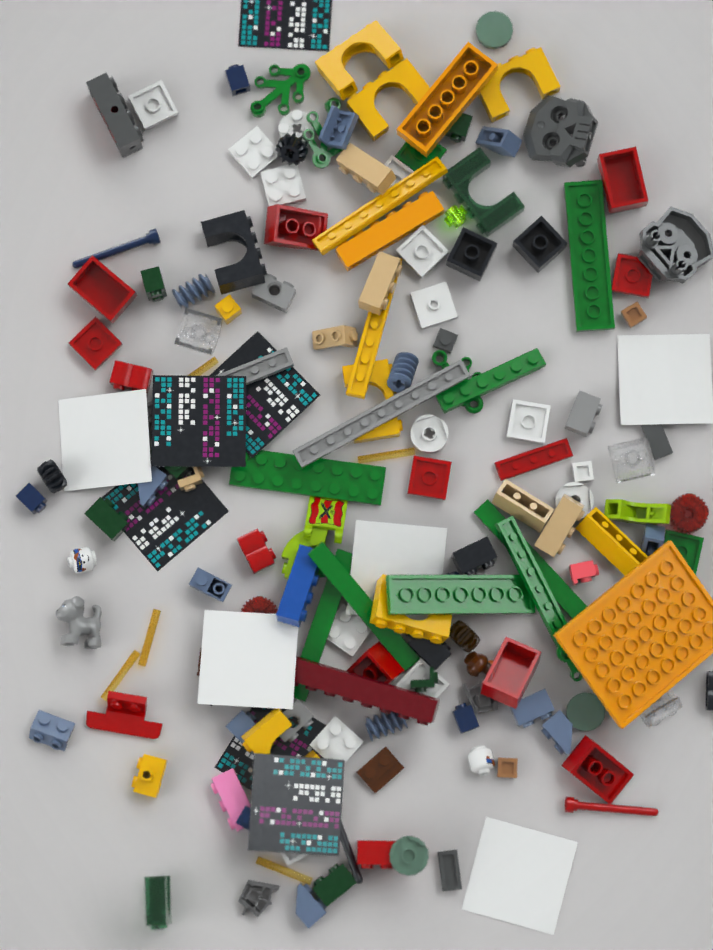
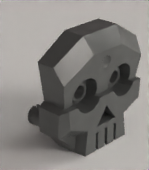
(545, 128)
(686, 237)

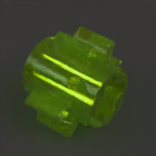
(455, 216)

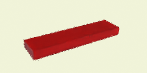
(533, 459)

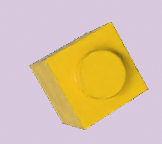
(228, 309)

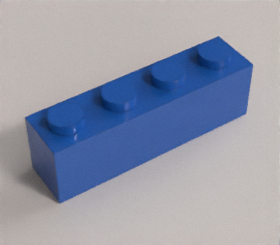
(298, 589)

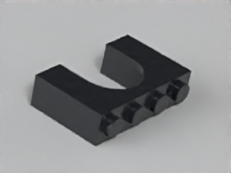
(247, 271)

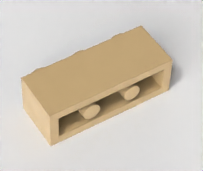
(365, 169)
(380, 283)
(522, 506)
(560, 526)

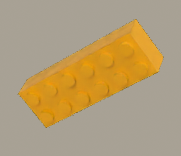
(447, 99)

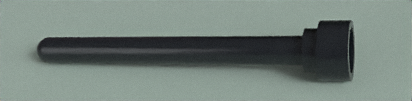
(350, 855)

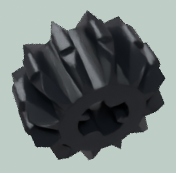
(292, 149)
(52, 476)

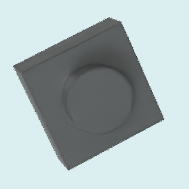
(445, 340)

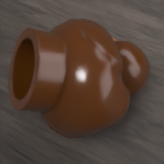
(477, 663)

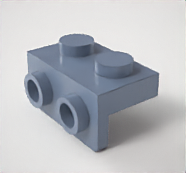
(338, 128)
(51, 730)

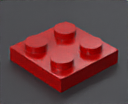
(631, 277)
(95, 343)
(429, 477)

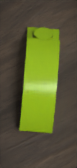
(637, 513)
(290, 550)

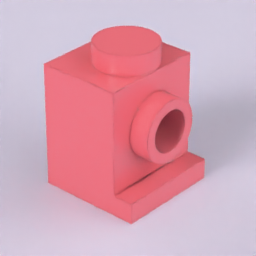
(583, 571)

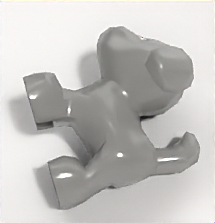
(72, 613)

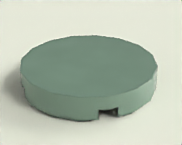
(494, 30)
(585, 711)
(409, 855)

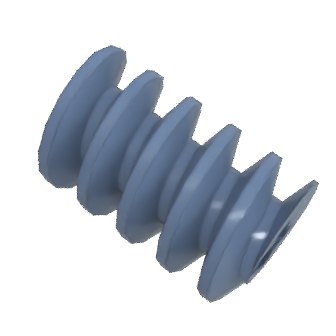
(193, 291)
(402, 371)
(383, 724)

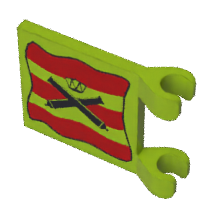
(325, 514)

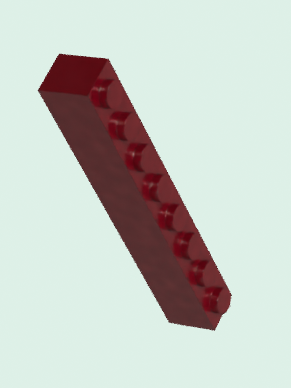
(366, 690)

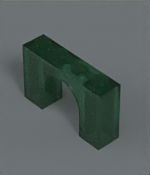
(487, 217)
(158, 902)

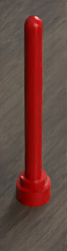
(573, 805)

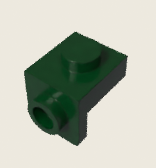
(421, 685)

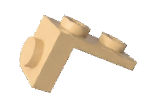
(335, 336)
(190, 482)

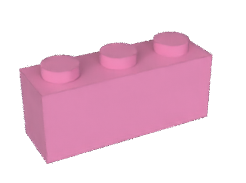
(232, 796)

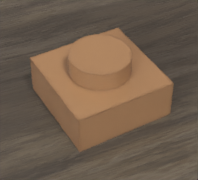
(633, 314)
(507, 767)

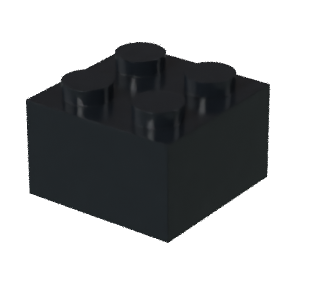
(539, 244)
(471, 254)
(474, 556)

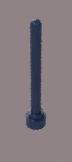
(151, 238)

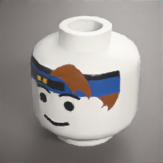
(82, 560)
(481, 760)

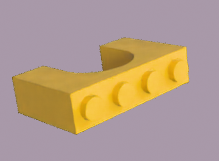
(370, 39)
(532, 64)
(400, 76)
(378, 379)
(434, 628)
(266, 731)

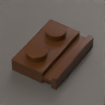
(380, 770)

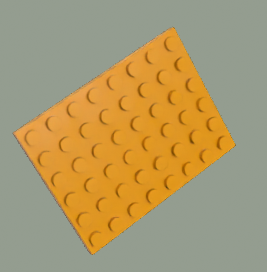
(642, 634)

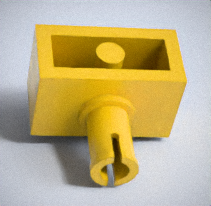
(149, 776)

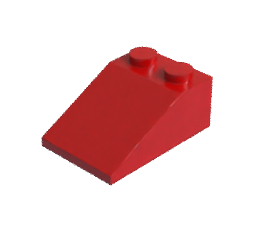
(293, 227)
(597, 769)

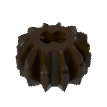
(464, 636)

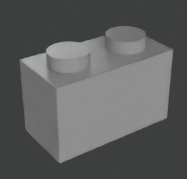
(582, 414)

